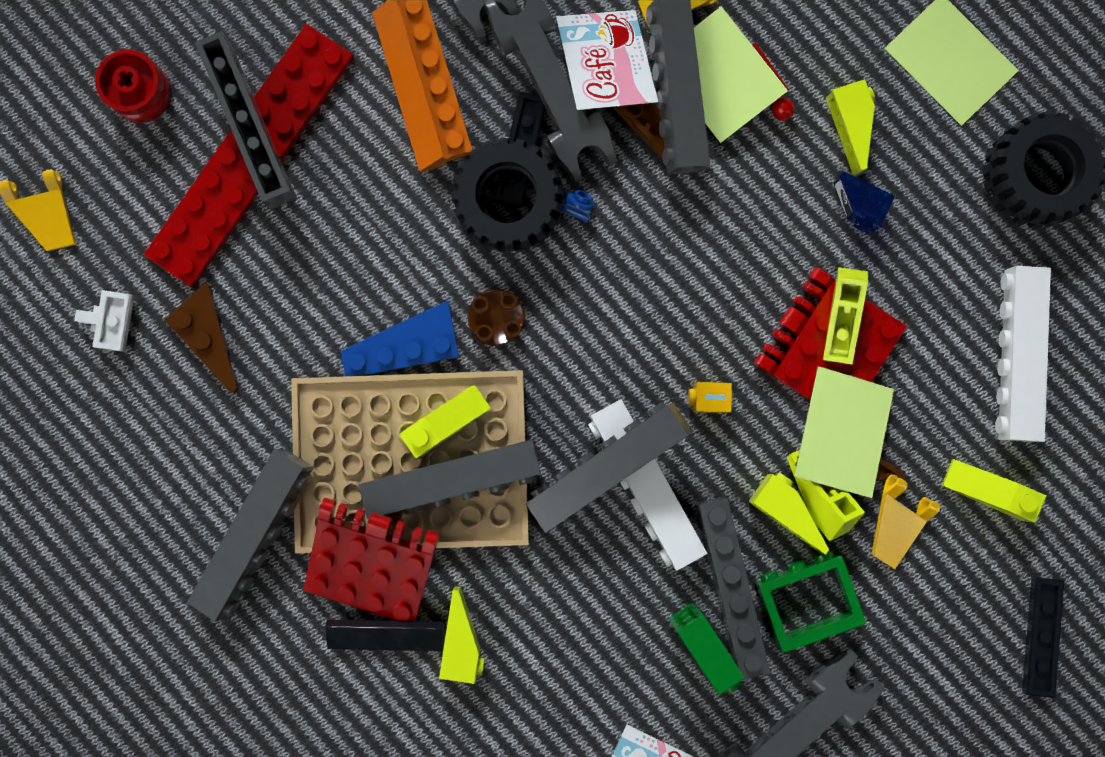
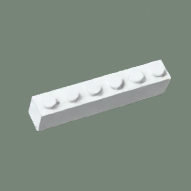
(1023, 354)
(652, 496)

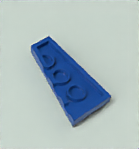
(411, 343)

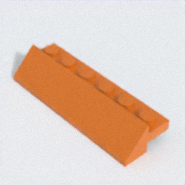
(422, 82)

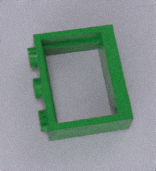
(818, 630)
(707, 649)

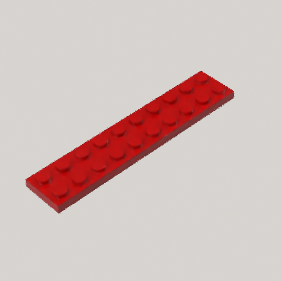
(225, 185)

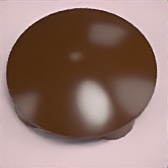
(496, 317)

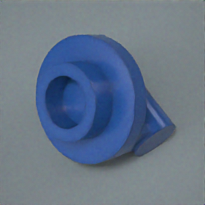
(578, 205)

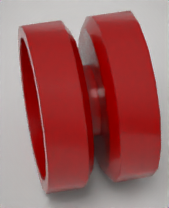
(133, 86)

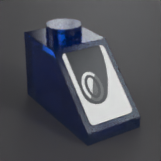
(862, 202)

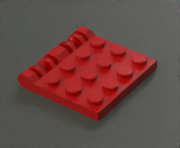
(799, 365)
(369, 565)

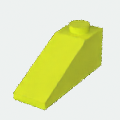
(853, 117)
(845, 315)
(444, 422)
(994, 491)
(785, 506)
(830, 508)
(461, 646)

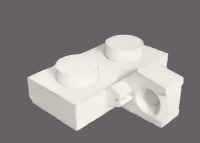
(109, 320)

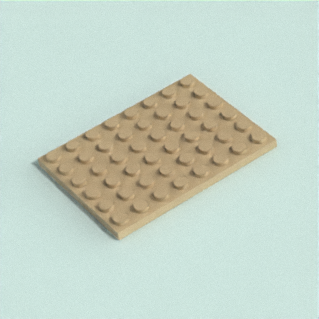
(352, 437)

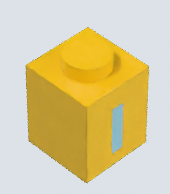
(710, 397)

